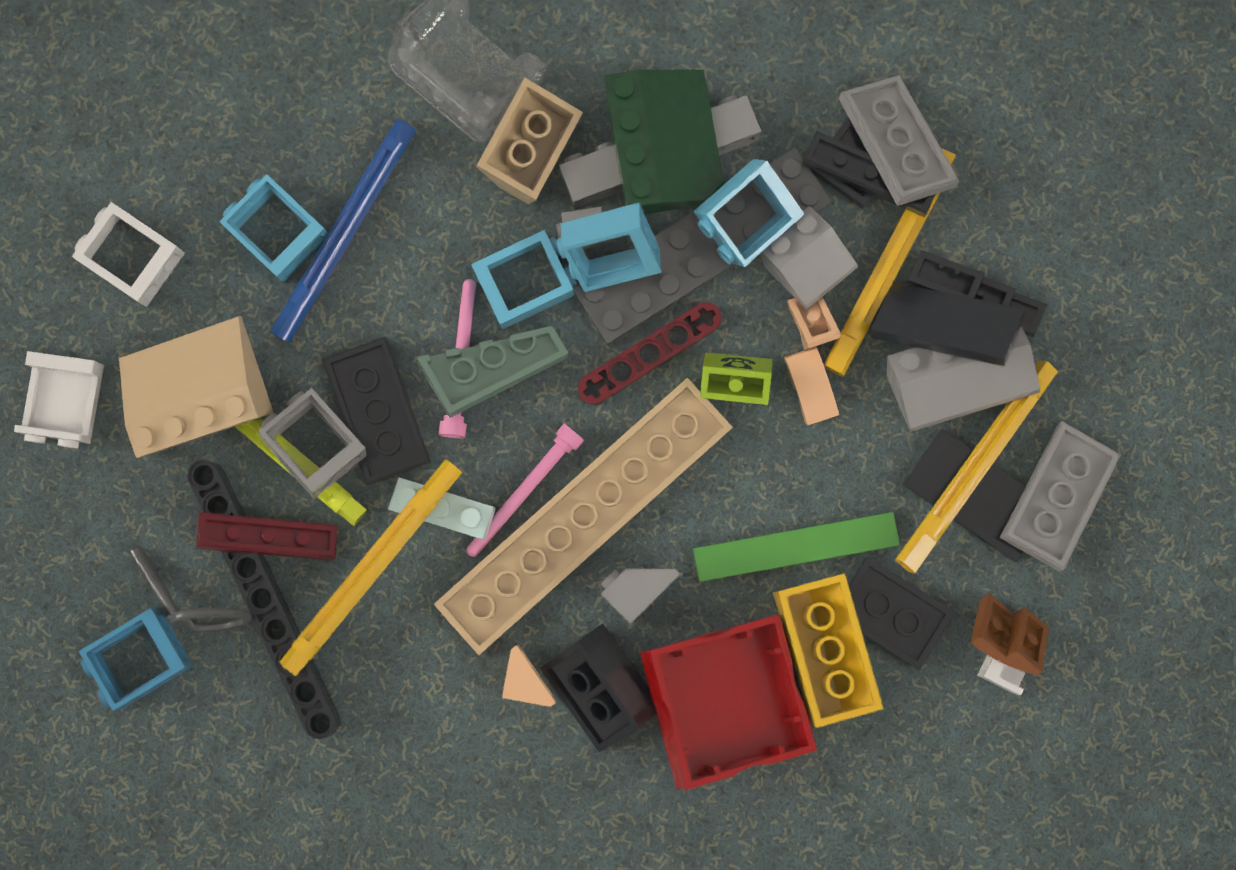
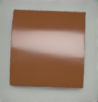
(1010, 637)

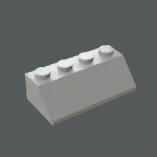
(943, 386)

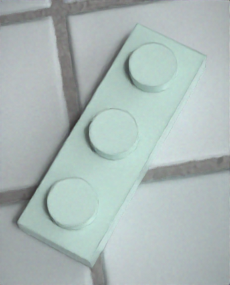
(451, 512)

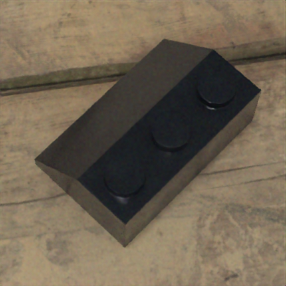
(600, 688)

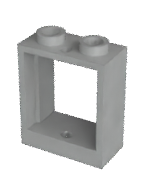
(334, 468)

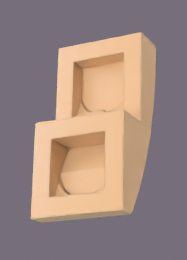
(811, 386)

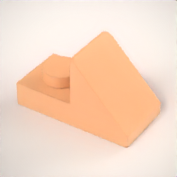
(815, 323)

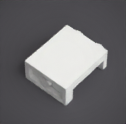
(61, 399)

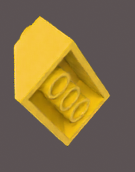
(828, 651)

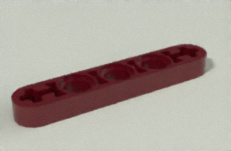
(661, 342)

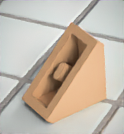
(524, 682)

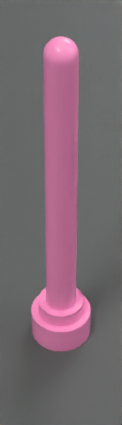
(455, 426)
(565, 442)

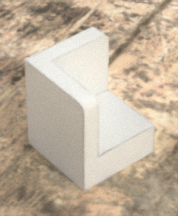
(1002, 675)

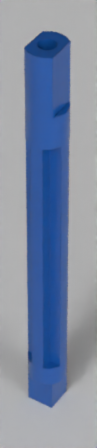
(343, 230)

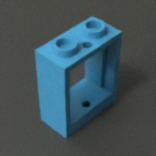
(165, 640)

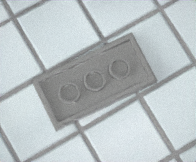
(898, 140)
(1060, 496)

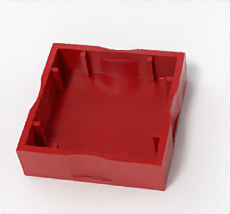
(727, 702)

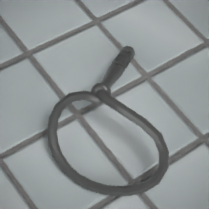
(180, 618)

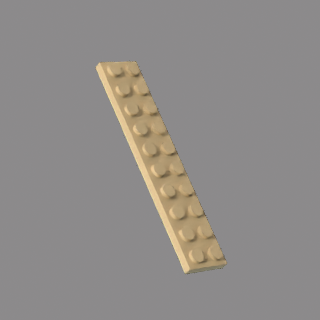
(582, 516)

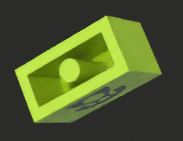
(736, 378)

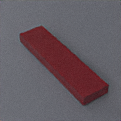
(266, 536)

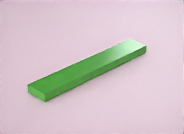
(796, 547)

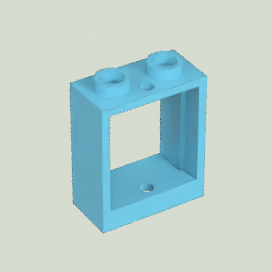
(775, 193)
(298, 251)
(613, 268)
(508, 318)

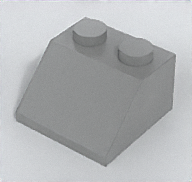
(808, 258)
(636, 589)

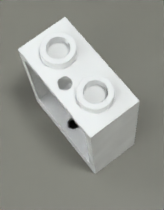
(154, 273)

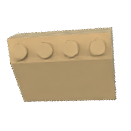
(191, 388)

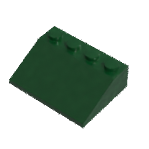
(663, 138)

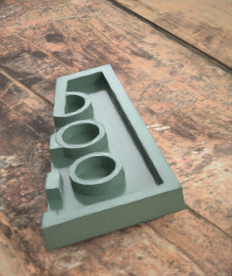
(479, 372)

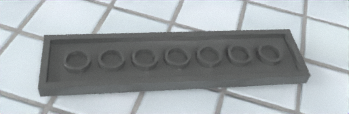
(691, 257)

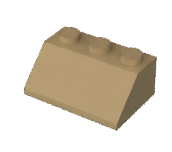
(528, 141)

